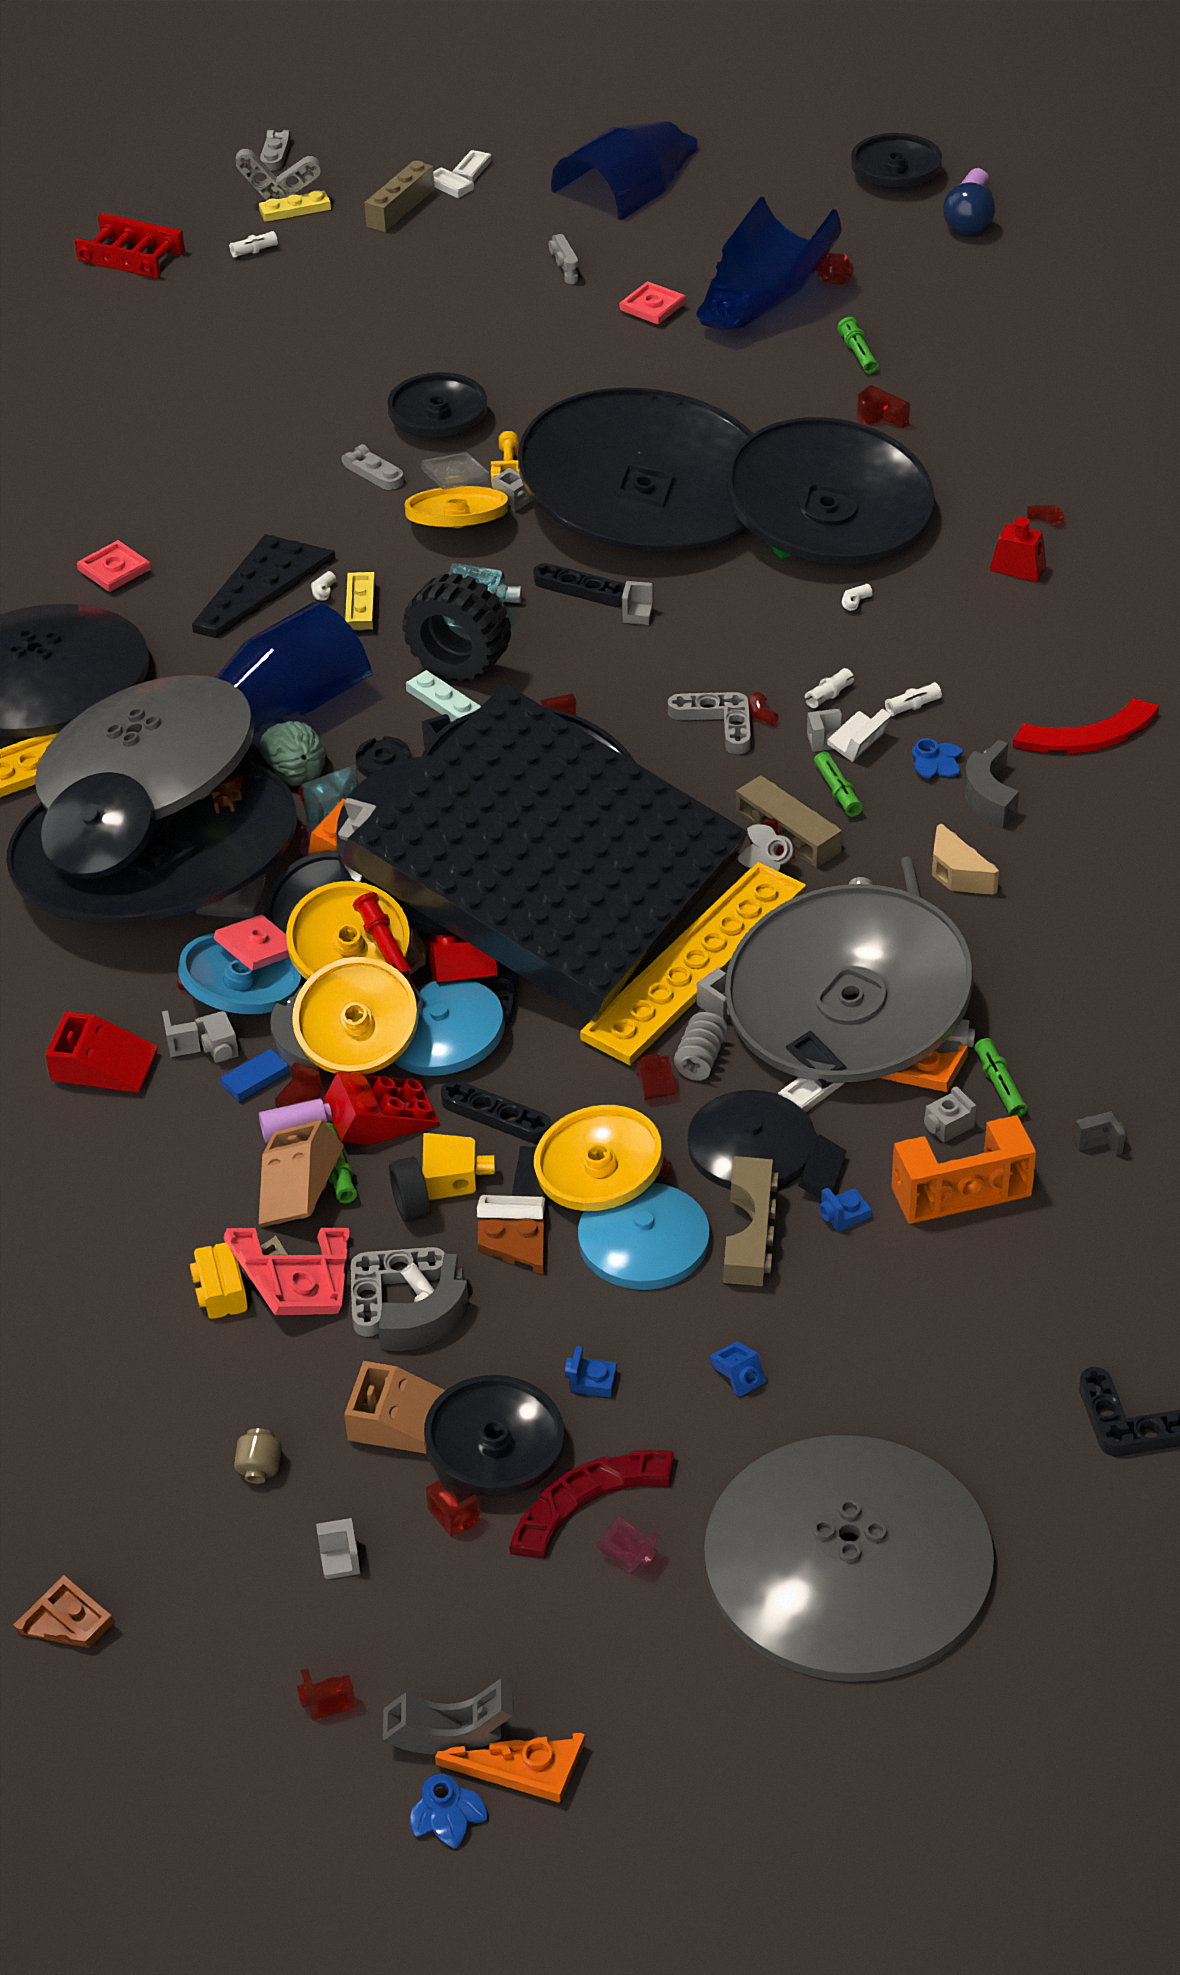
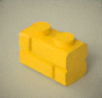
(220, 1281)

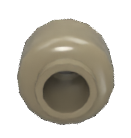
(257, 1455)

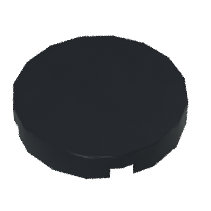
(377, 754)

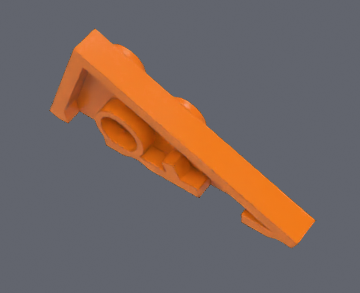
(934, 1071)
(526, 1766)

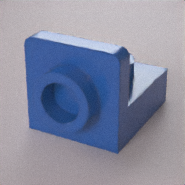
(844, 1209)
(741, 1366)
(590, 1375)

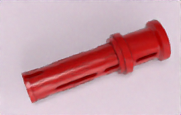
(377, 924)

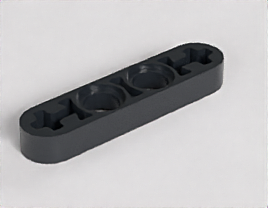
(554, 577)
(462, 1098)

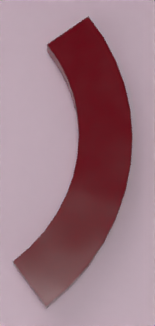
(580, 1487)

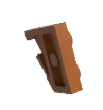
(513, 1240)
(65, 1616)

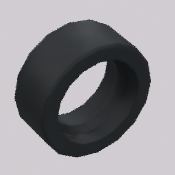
(409, 1189)

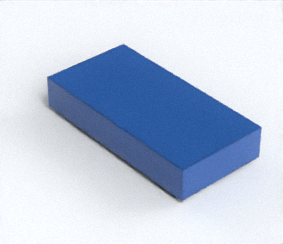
(254, 1075)

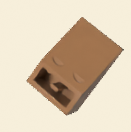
(296, 1171)
(389, 1407)

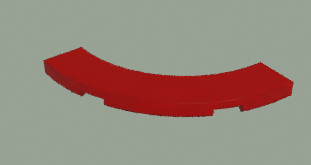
(1088, 738)

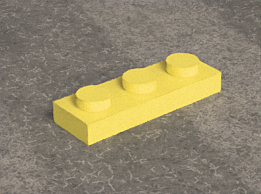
(294, 205)
(360, 600)

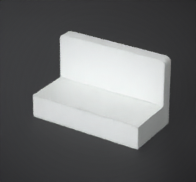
(859, 734)

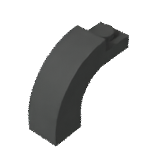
(986, 795)
(284, 1038)
(430, 1319)
(435, 1727)

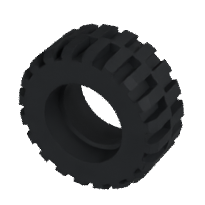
(474, 610)

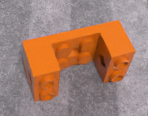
(938, 1190)

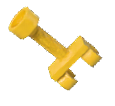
(507, 444)

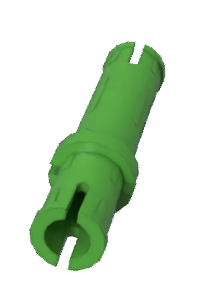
(842, 791)
(988, 1054)
(342, 1177)

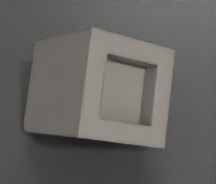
(637, 602)
(821, 727)
(358, 814)
(712, 994)
(181, 1038)
(338, 1548)

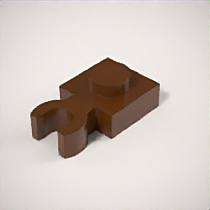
(228, 792)

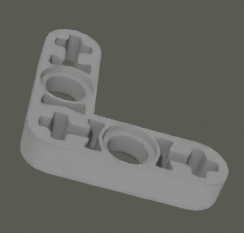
(277, 183)
(727, 706)
(375, 1277)

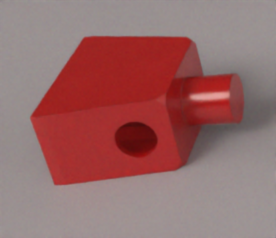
(1020, 551)

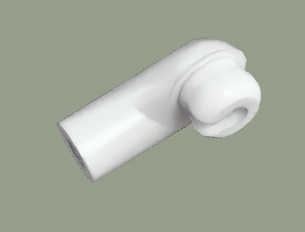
(320, 586)
(853, 596)
(417, 1282)

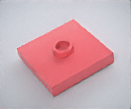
(652, 302)
(113, 566)
(254, 942)

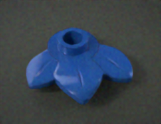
(936, 758)
(446, 1815)

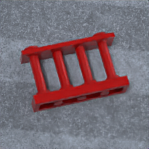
(132, 232)

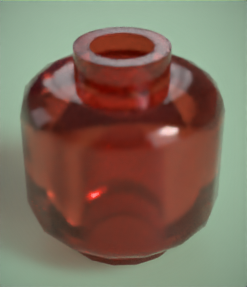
(835, 268)

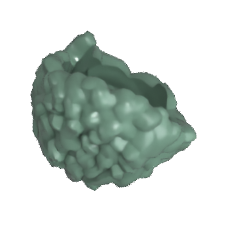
(283, 749)

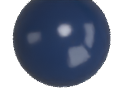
(969, 209)

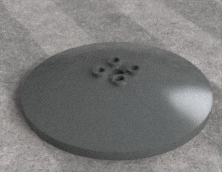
(165, 733)
(840, 942)
(838, 1604)

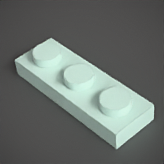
(440, 696)

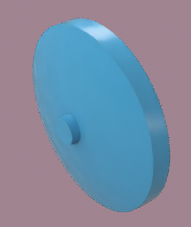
(228, 985)
(456, 1028)
(646, 1240)

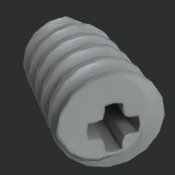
(700, 1045)

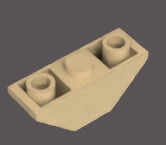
(961, 866)

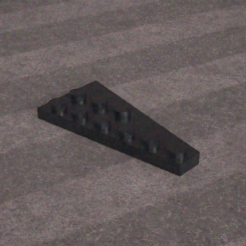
(263, 576)

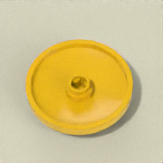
(456, 506)
(329, 929)
(355, 1016)
(598, 1157)

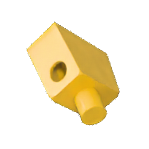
(452, 1165)

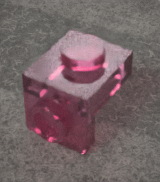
(627, 1545)

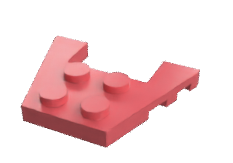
(295, 1281)

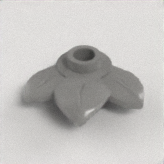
(764, 848)

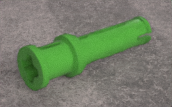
(867, 361)

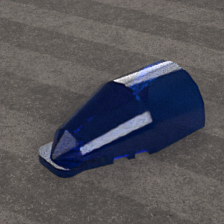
(632, 159)
(763, 267)
(297, 664)

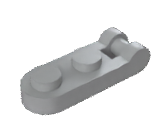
(275, 149)
(564, 257)
(373, 468)

